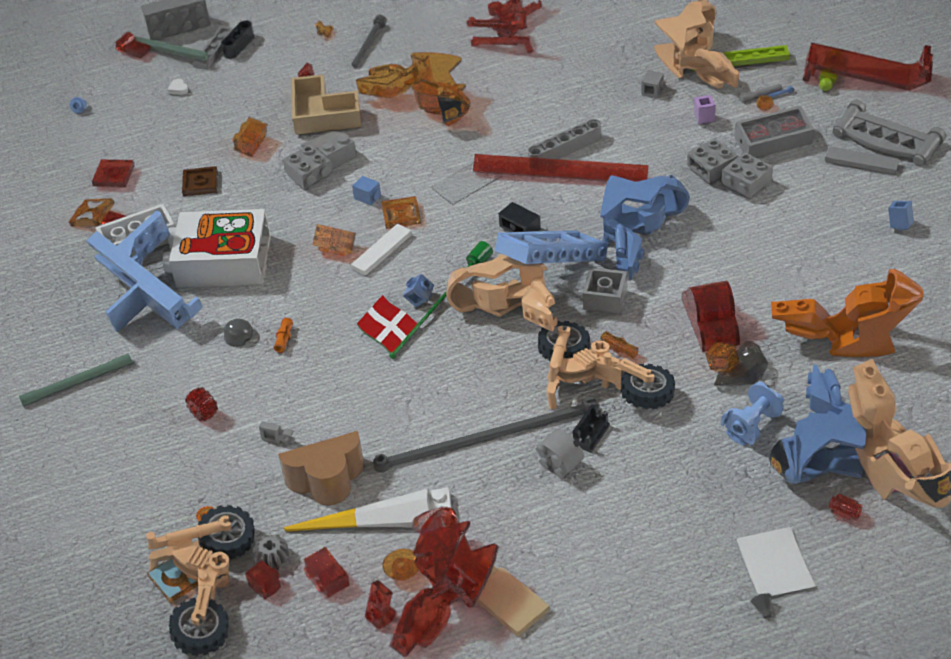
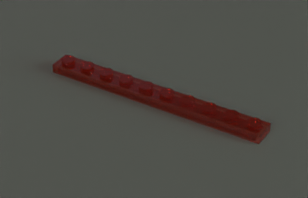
(558, 168)

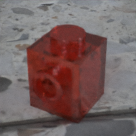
(263, 580)

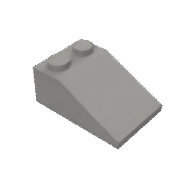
(335, 146)

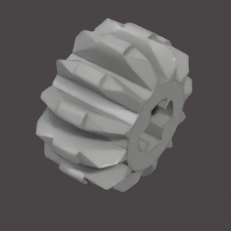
(271, 551)

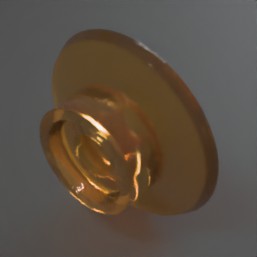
(397, 559)

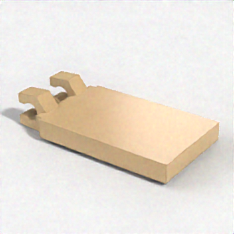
(511, 602)

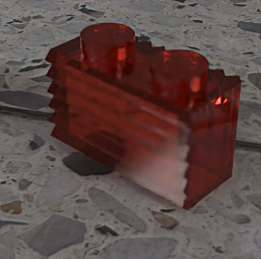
(326, 572)

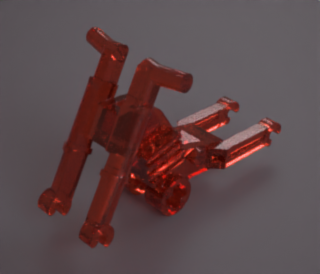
(505, 23)

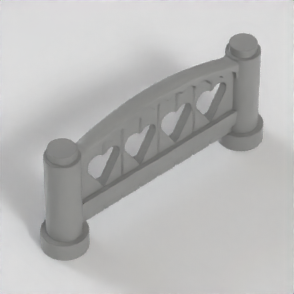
(855, 116)

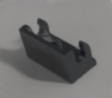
(590, 429)

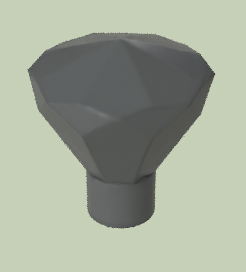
(763, 602)

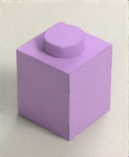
(704, 109)

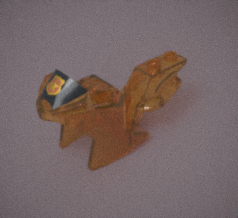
(429, 80)

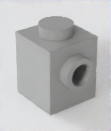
(652, 84)

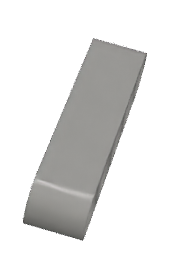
(567, 141)

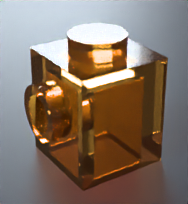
(722, 357)

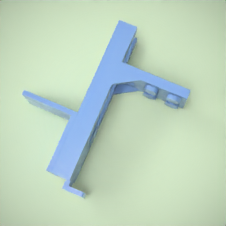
(145, 287)

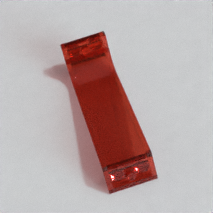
(869, 67)

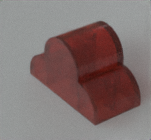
(712, 314)

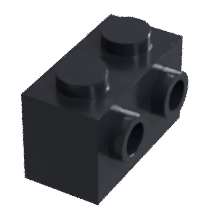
(518, 219)

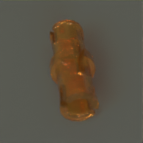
(620, 345)

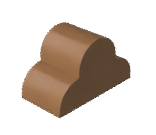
(324, 468)

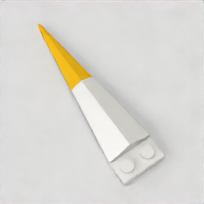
(386, 513)

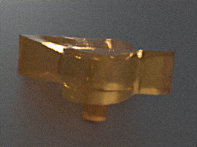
(324, 30)

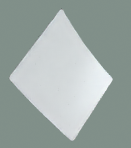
(775, 562)

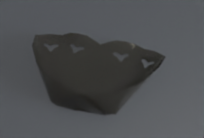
(748, 370)

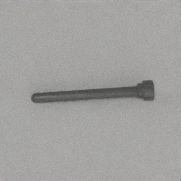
(379, 22)

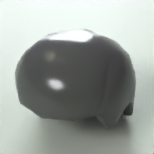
(237, 332)

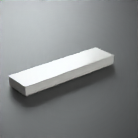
(381, 249)

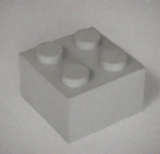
(605, 290)

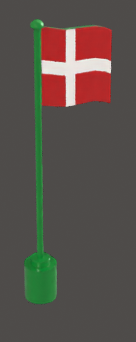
(395, 327)

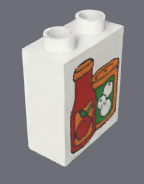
(218, 248)

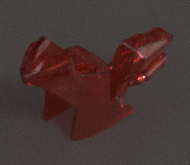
(453, 571)

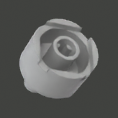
(559, 453)

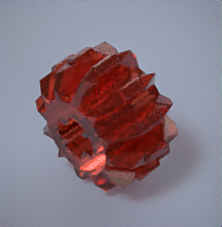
(201, 404)

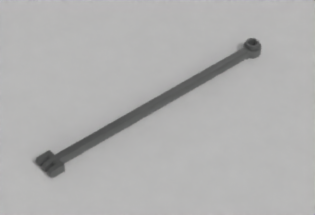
(383, 463)

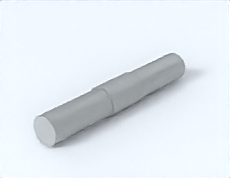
(758, 93)

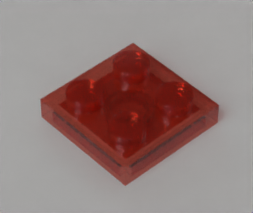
(113, 173)

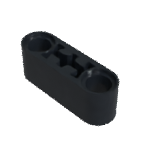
(237, 39)

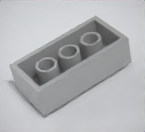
(174, 17)

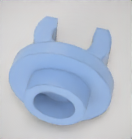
(78, 105)

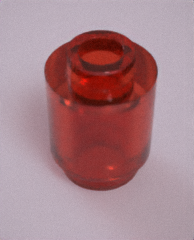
(845, 507)

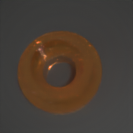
(764, 102)

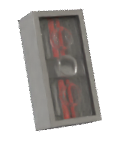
(774, 132)

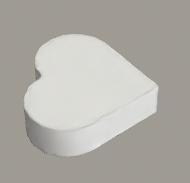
(178, 87)

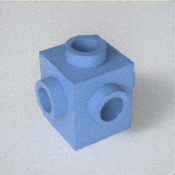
(418, 290)

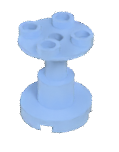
(743, 423)

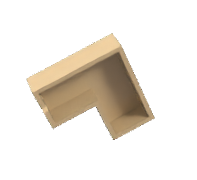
(317, 111)

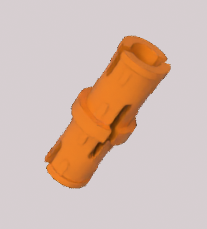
(283, 335)

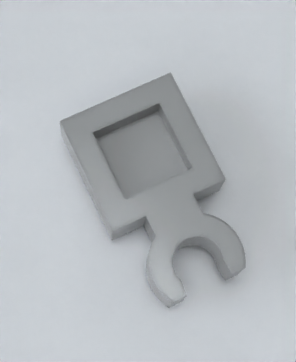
(273, 433)

